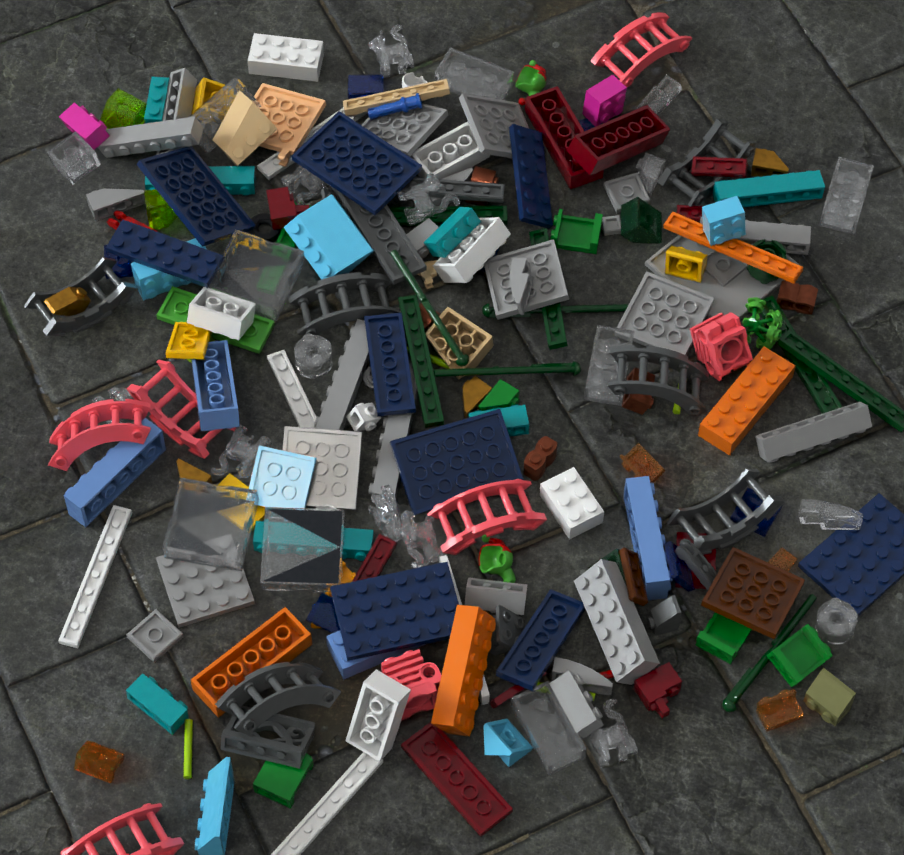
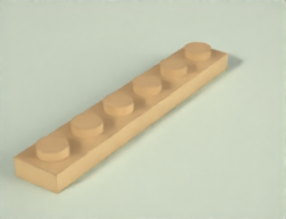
(427, 90)

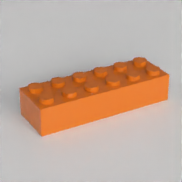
(746, 400)
(273, 642)
(463, 670)

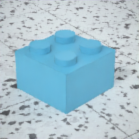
(723, 220)

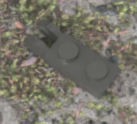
(696, 562)

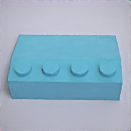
(329, 238)
(216, 809)

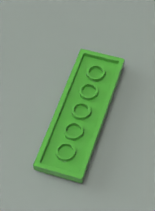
(176, 310)

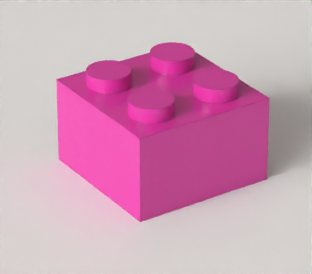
(604, 100)

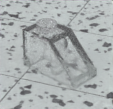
(649, 171)

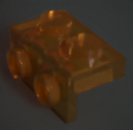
(642, 463)
(779, 710)
(98, 761)

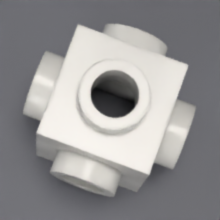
(363, 417)

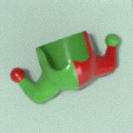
(531, 80)
(496, 559)

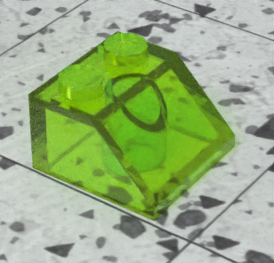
(123, 110)
(158, 211)

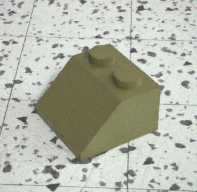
(829, 697)

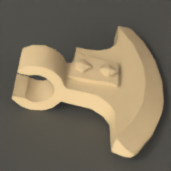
(429, 274)

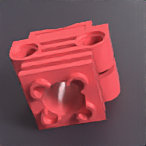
(721, 344)
(416, 675)

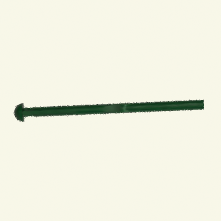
(490, 312)
(462, 359)
(573, 367)
(736, 693)

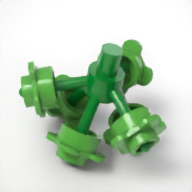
(754, 324)

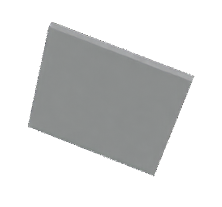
(723, 278)

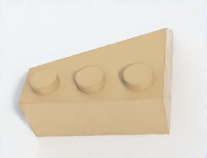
(243, 129)
(468, 337)

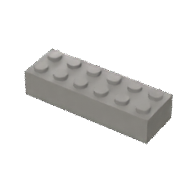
(616, 622)

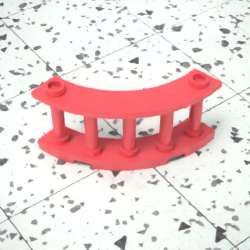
(633, 31)
(169, 425)
(74, 439)
(493, 525)
(167, 846)

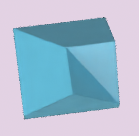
(505, 741)

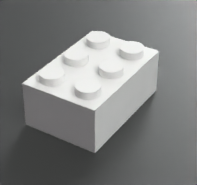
(221, 313)
(571, 503)

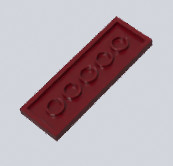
(457, 778)

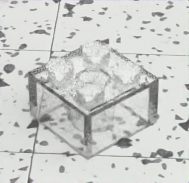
(73, 158)

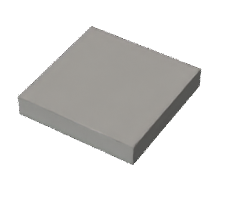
(625, 189)
(154, 635)

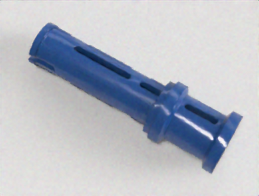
(403, 104)

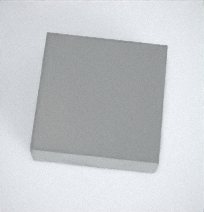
(611, 225)

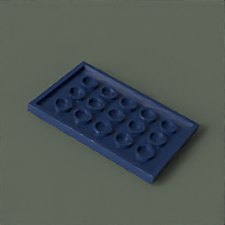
(357, 162)
(196, 195)
(454, 459)
(861, 562)
(395, 610)

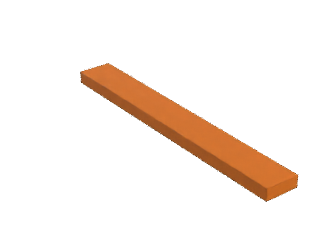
(736, 249)

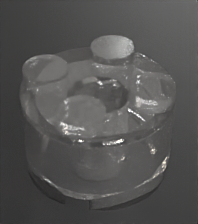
(313, 356)
(836, 622)

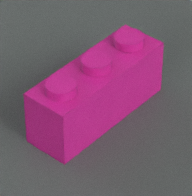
(85, 125)

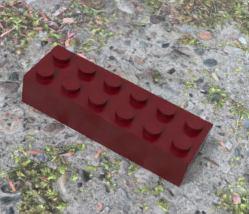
(558, 125)
(618, 140)

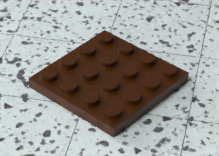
(753, 593)

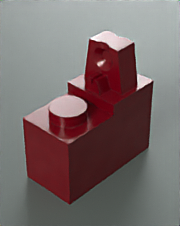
(282, 207)
(656, 686)

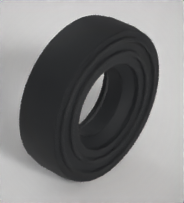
(264, 218)

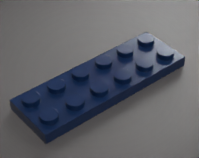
(530, 176)
(165, 253)
(389, 364)
(540, 640)

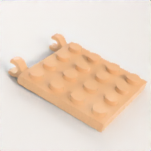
(291, 114)

